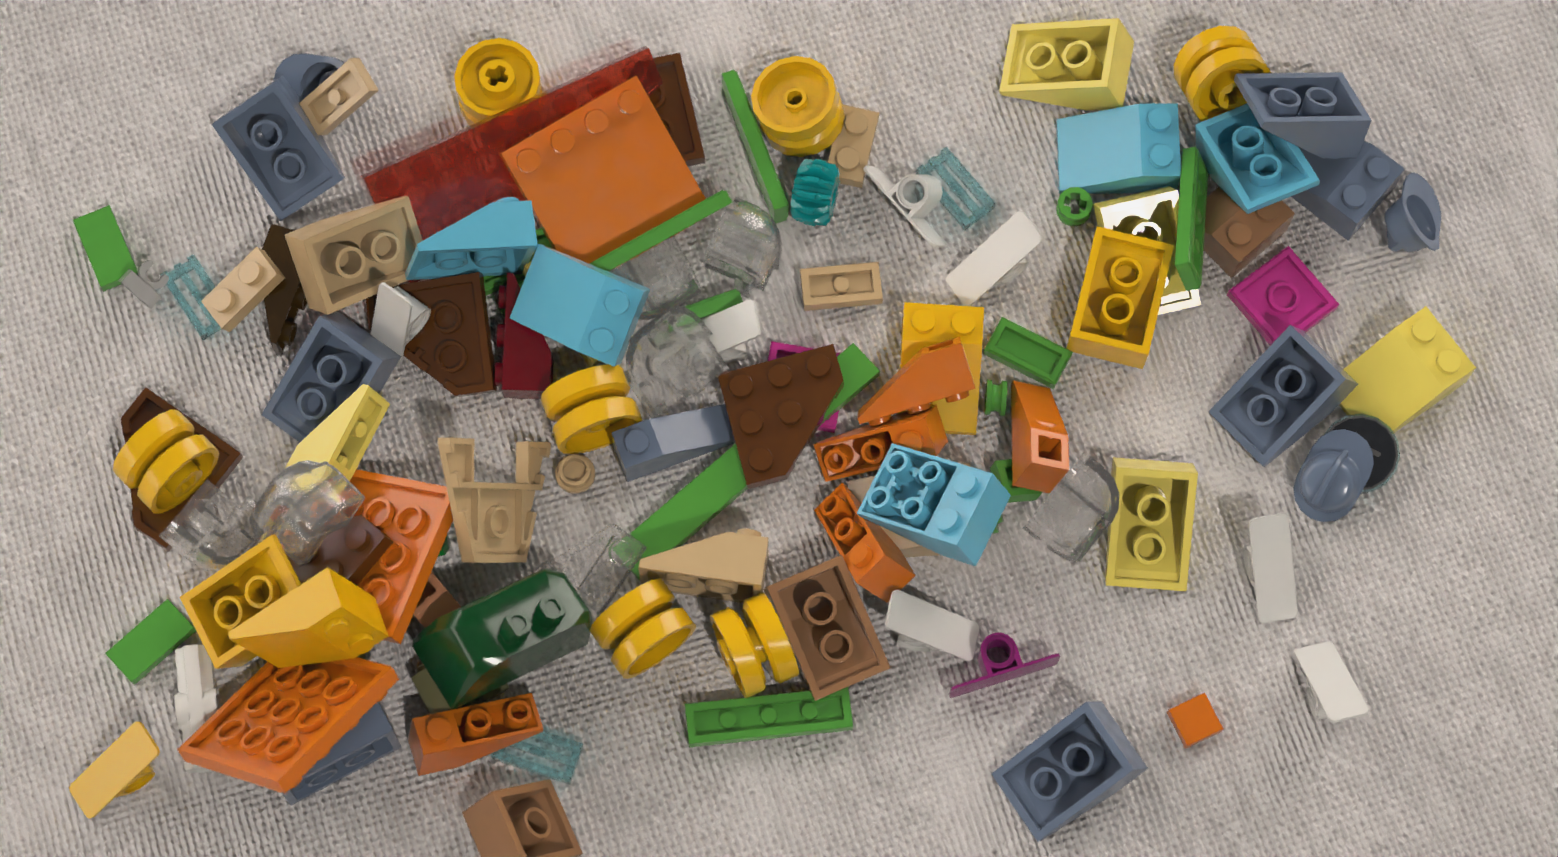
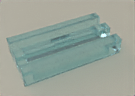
(936, 163)
(181, 271)
(549, 738)

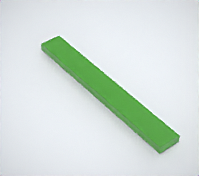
(725, 478)

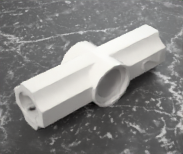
(197, 693)

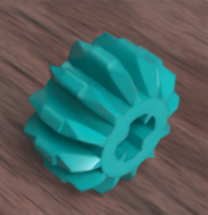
(815, 192)

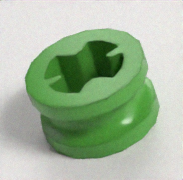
(1084, 201)
(995, 397)

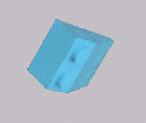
(1120, 149)
(1251, 162)
(488, 241)
(579, 305)

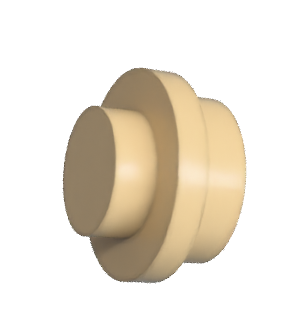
(575, 473)

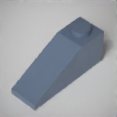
(671, 440)

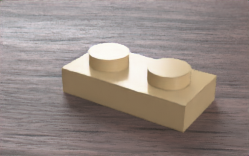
(338, 96)
(854, 145)
(841, 286)
(243, 289)

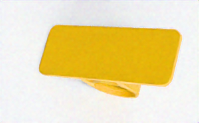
(116, 771)

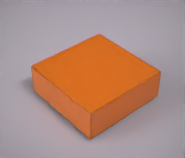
(1195, 720)

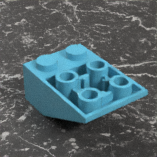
(935, 503)

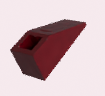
(526, 355)

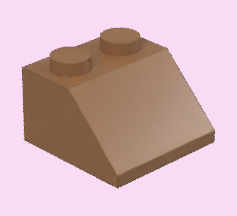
(1236, 237)
(522, 823)

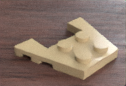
(492, 518)

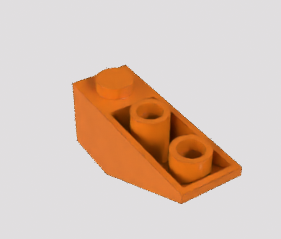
(928, 376)
(1038, 438)
(867, 446)
(865, 546)
(471, 732)

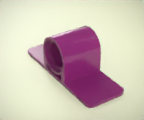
(996, 673)

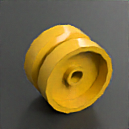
(1208, 69)
(494, 78)
(798, 106)
(589, 408)
(165, 461)
(642, 628)
(758, 643)

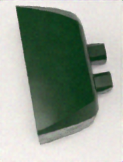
(503, 636)

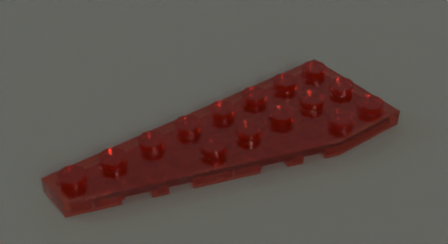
(465, 168)

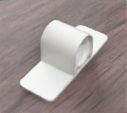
(903, 198)
(996, 259)
(397, 318)
(734, 328)
(1271, 567)
(930, 627)
(1329, 684)

